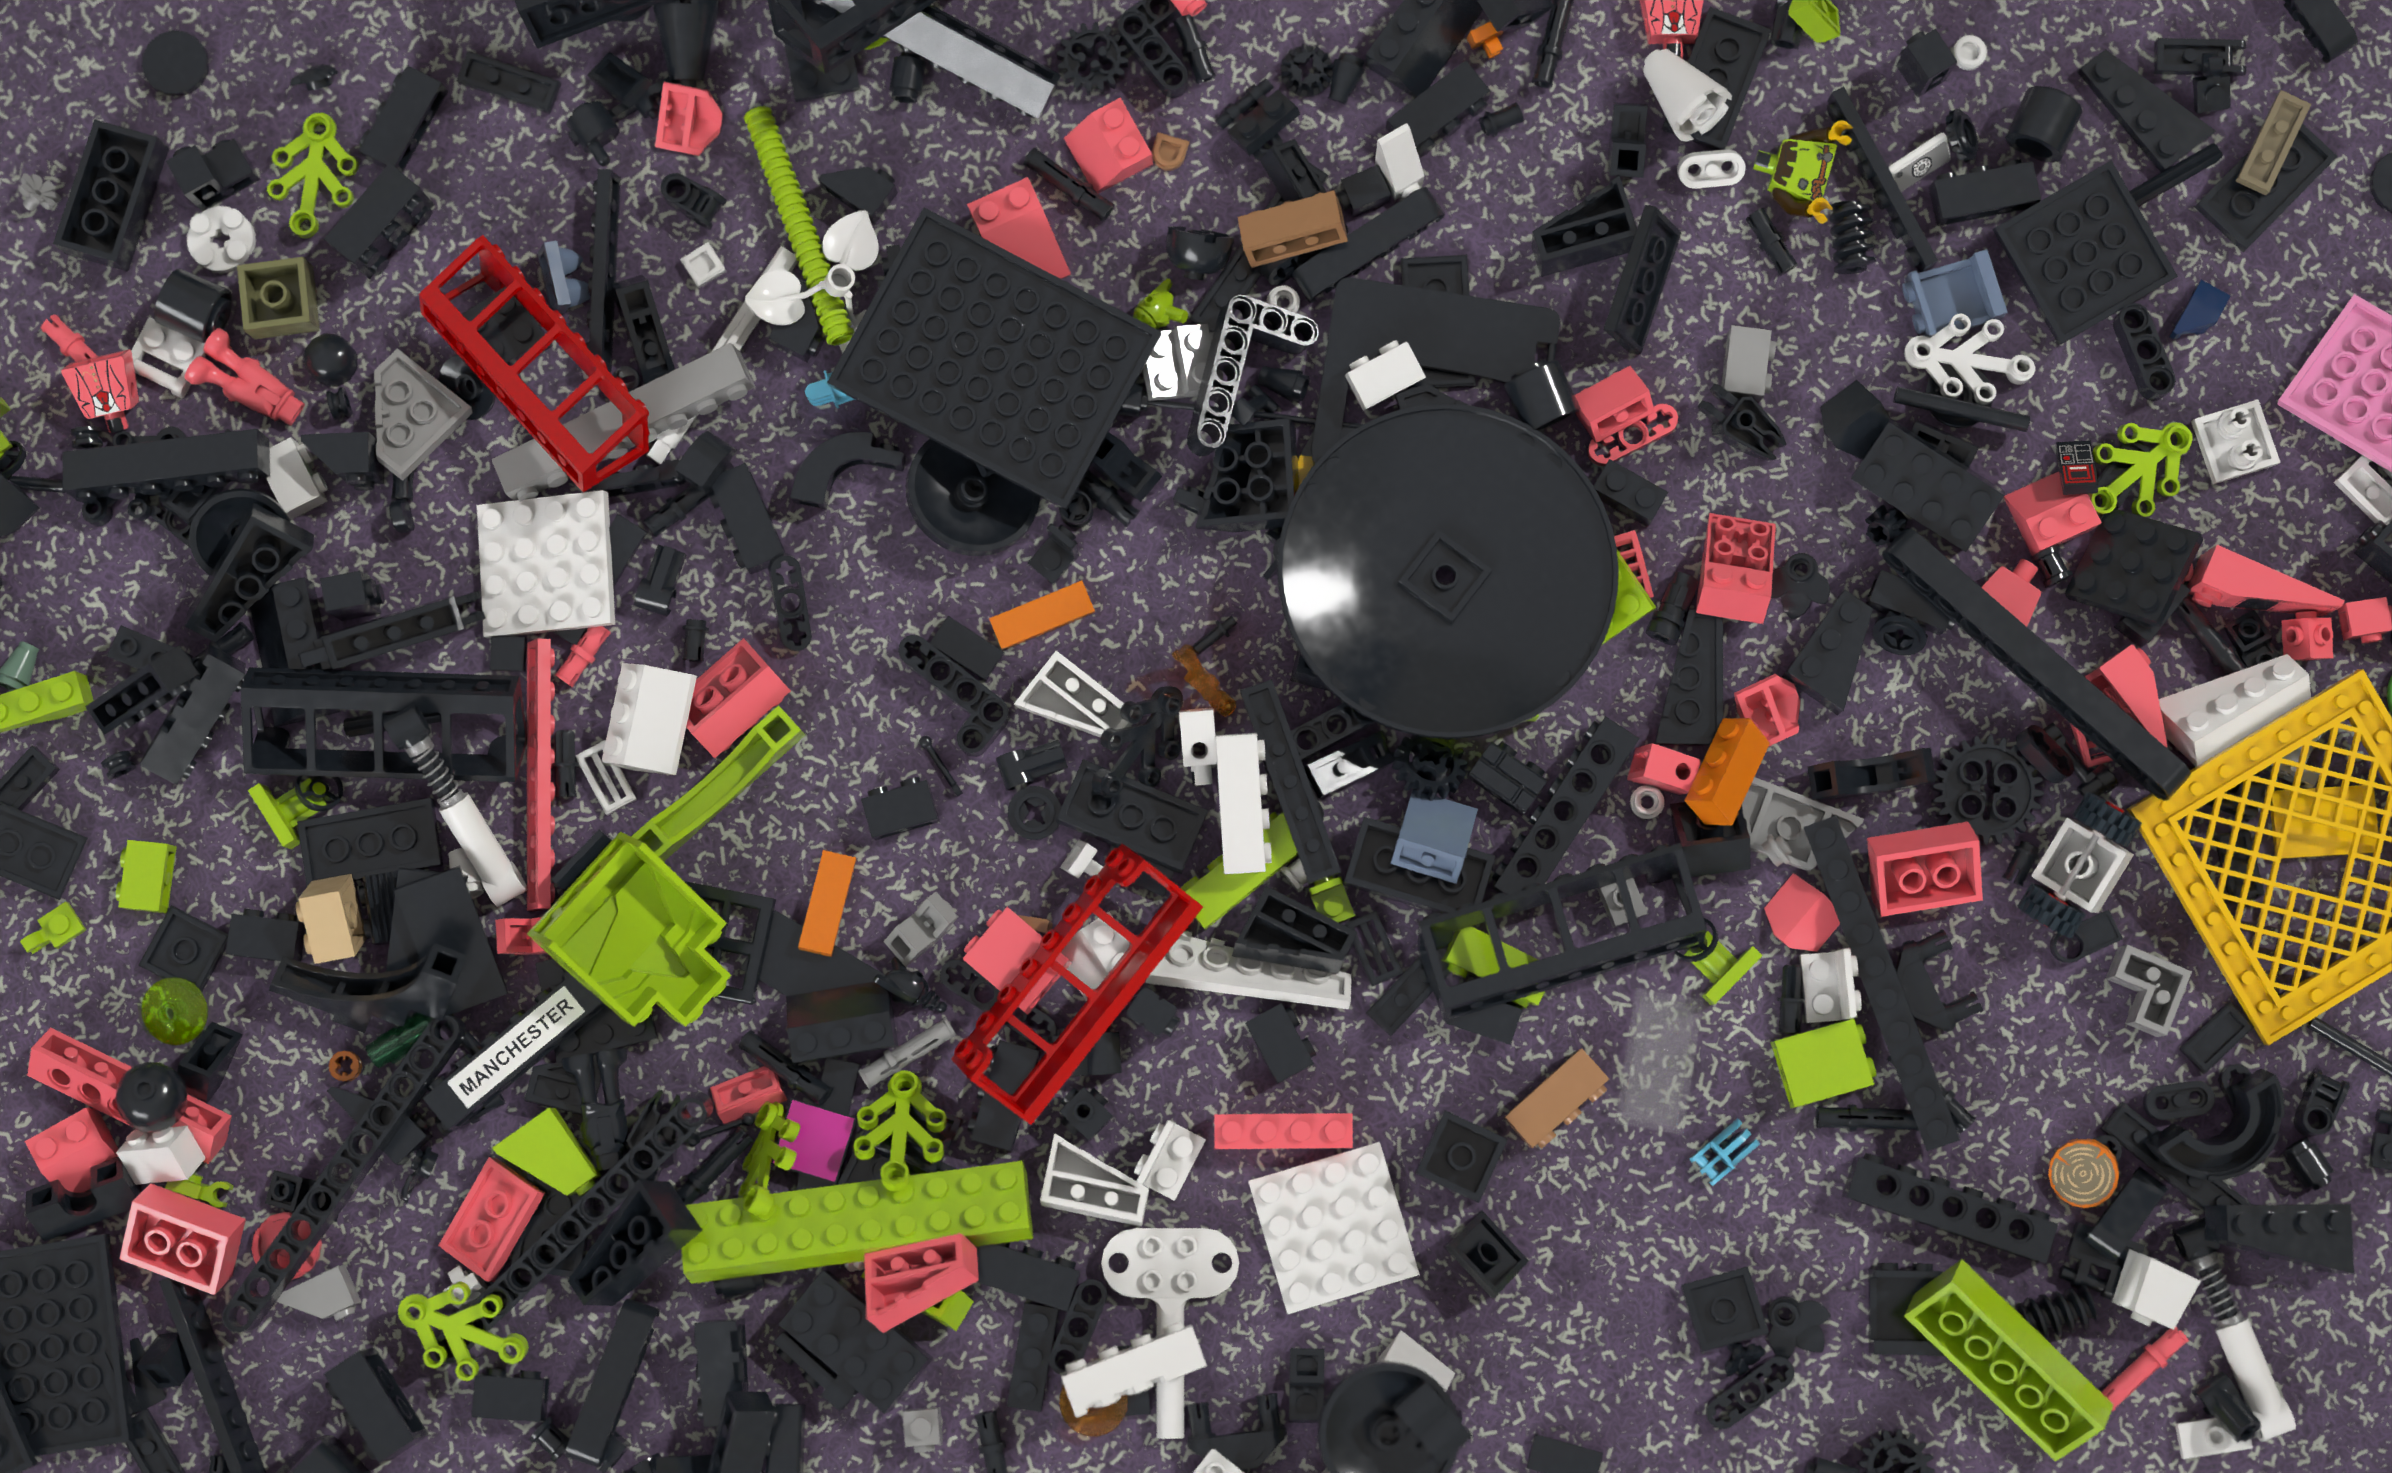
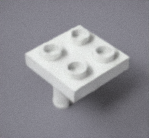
(2235, 442)

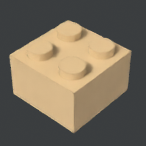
(331, 919)

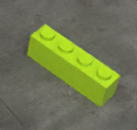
(1222, 891)

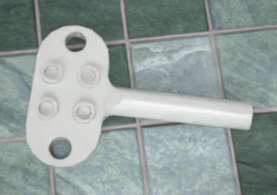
(1170, 1270)

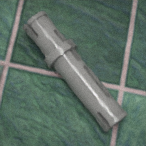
(895, 1060)

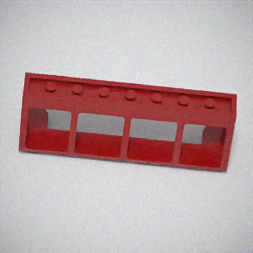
(504, 379)
(1102, 1003)

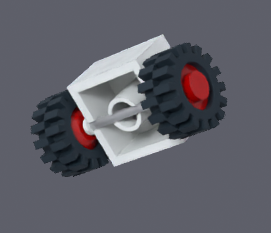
(2081, 865)

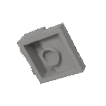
(1178, 363)

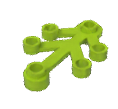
(312, 170)
(2143, 465)
(900, 1125)
(758, 1160)
(456, 1328)

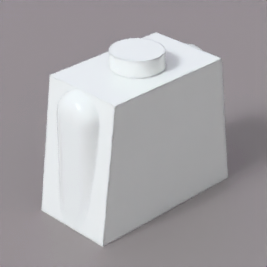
(2153, 1290)

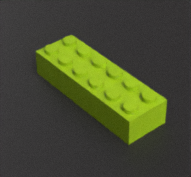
(2009, 1360)

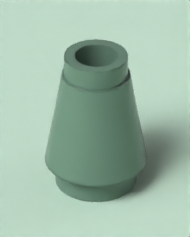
(19, 667)

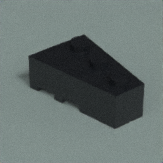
(1831, 653)

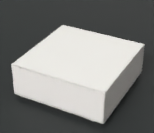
(703, 265)

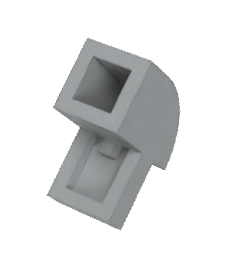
(921, 929)

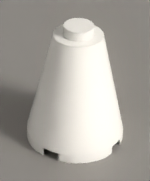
(1685, 94)

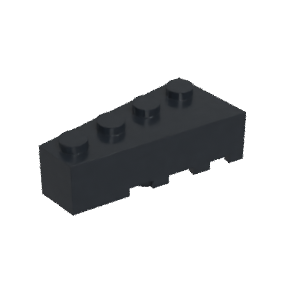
(2297, 1233)

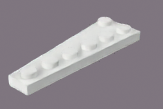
(1211, 968)

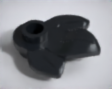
(1799, 591)
(422, 1165)
(1800, 1329)

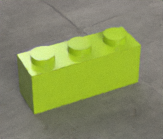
(1473, 954)

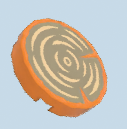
(2083, 1173)

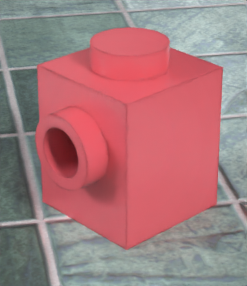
(2365, 620)

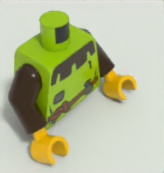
(1803, 169)

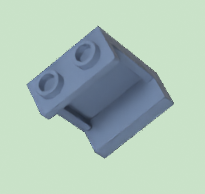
(1954, 289)
(1434, 837)

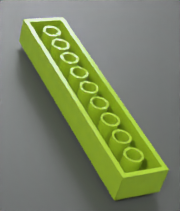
(855, 1219)

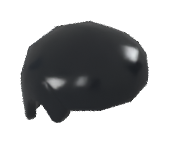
(330, 359)

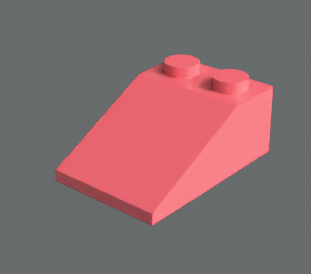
(1019, 225)
(2132, 686)

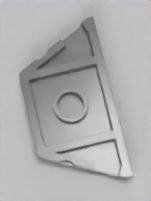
(1785, 813)

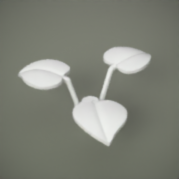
(847, 242)

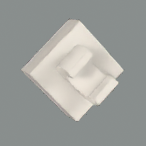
(1081, 860)
(475, 1283)

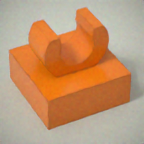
(1487, 37)

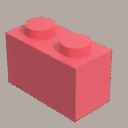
(1614, 404)

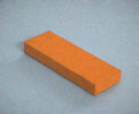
(1042, 615)
(827, 903)

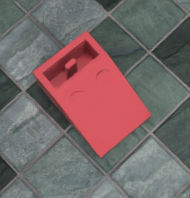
(1736, 568)

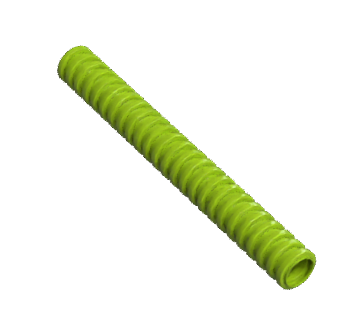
(797, 221)

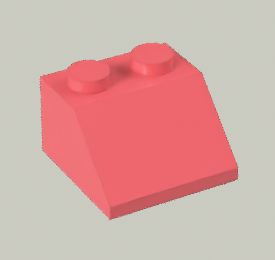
(1108, 146)
(2048, 516)
(72, 1148)

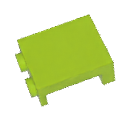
(1823, 1063)

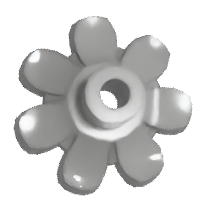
(38, 193)

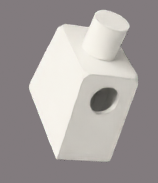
(1195, 727)

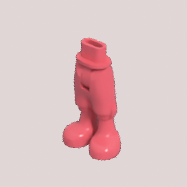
(252, 387)

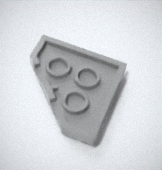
(412, 413)

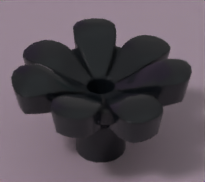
(1742, 1357)

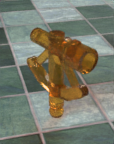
(1204, 682)

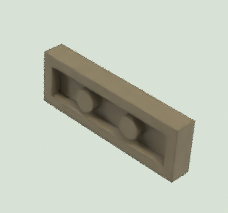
(2273, 142)

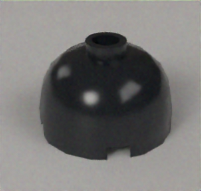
(1198, 251)
(151, 1096)

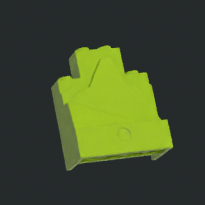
(635, 935)

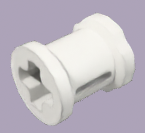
(1295, 874)

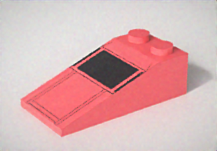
(2239, 582)

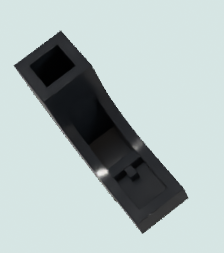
(832, 457)
(1871, 775)

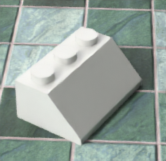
(649, 719)

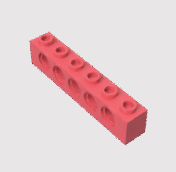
(93, 1080)

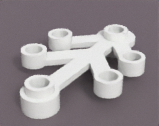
(1964, 359)

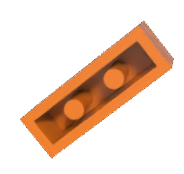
(1727, 771)

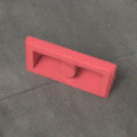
(747, 1093)

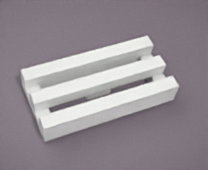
(619, 803)

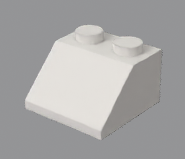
(1095, 952)

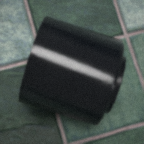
(2044, 123)
(192, 305)
(1542, 395)

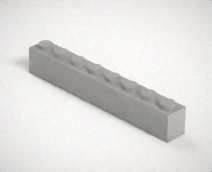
(670, 403)

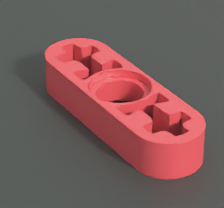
(1658, 431)

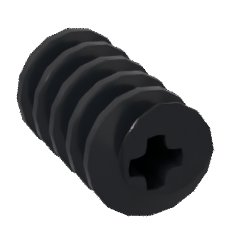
(1851, 237)
(2059, 1311)

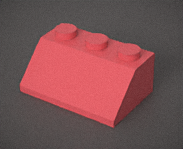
(733, 698)

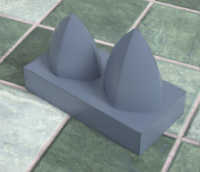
(554, 265)

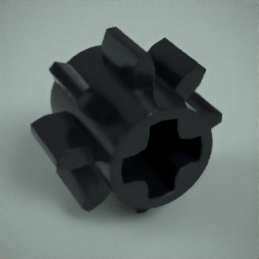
(1885, 525)

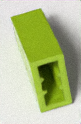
(551, 1154)

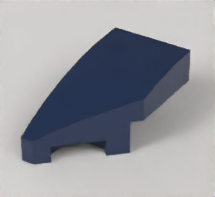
(2201, 310)

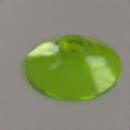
(187, 1005)

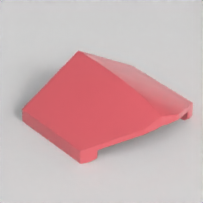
(687, 119)
(1771, 706)
(1801, 915)

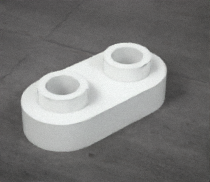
(1710, 169)

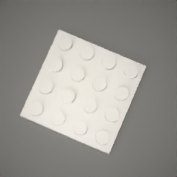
(546, 564)
(1333, 1228)

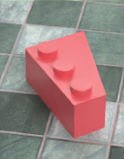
(915, 1277)

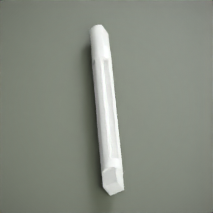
(735, 333)

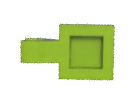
(57, 926)
(198, 1190)

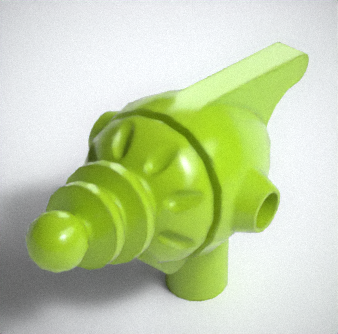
(1158, 308)

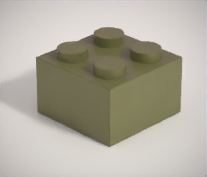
(278, 298)

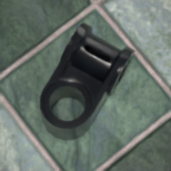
(697, 202)
(2322, 1097)

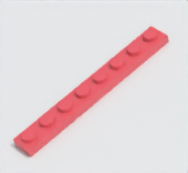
(539, 765)

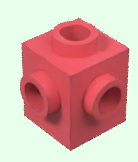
(2307, 637)

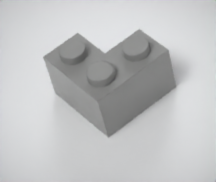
(2157, 987)

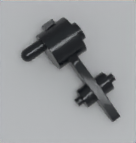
(595, 126)

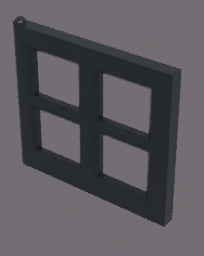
(753, 949)

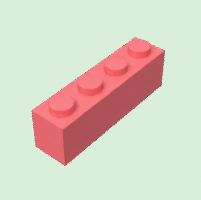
(1283, 1131)

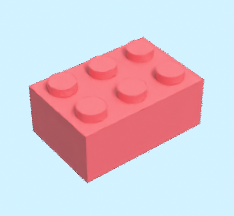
(1925, 869)
(182, 1238)

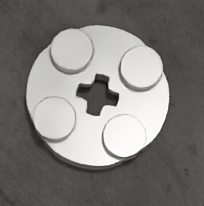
(206, 227)

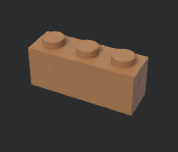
(1292, 228)
(1557, 1099)

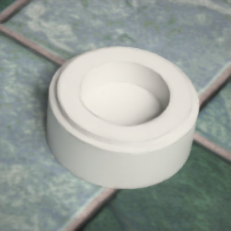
(1969, 52)

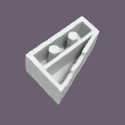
(1072, 698)

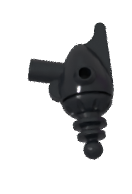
(909, 987)

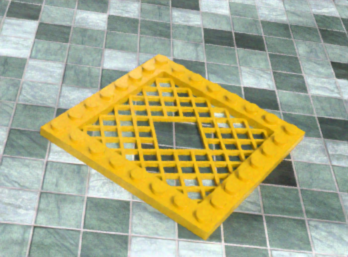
(2268, 1012)

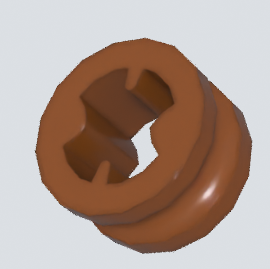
(334, 1066)

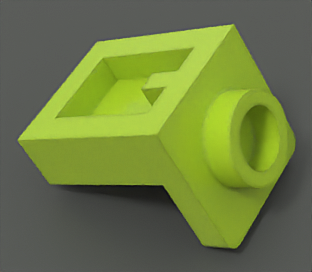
(1331, 899)

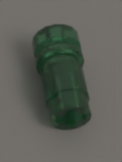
(397, 1041)

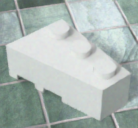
(1090, 1187)

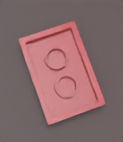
(491, 1219)

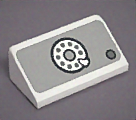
(1921, 161)

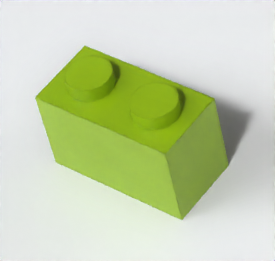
(146, 876)

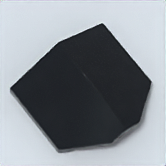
(1853, 419)

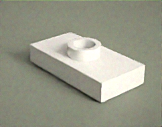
(2206, 1438)

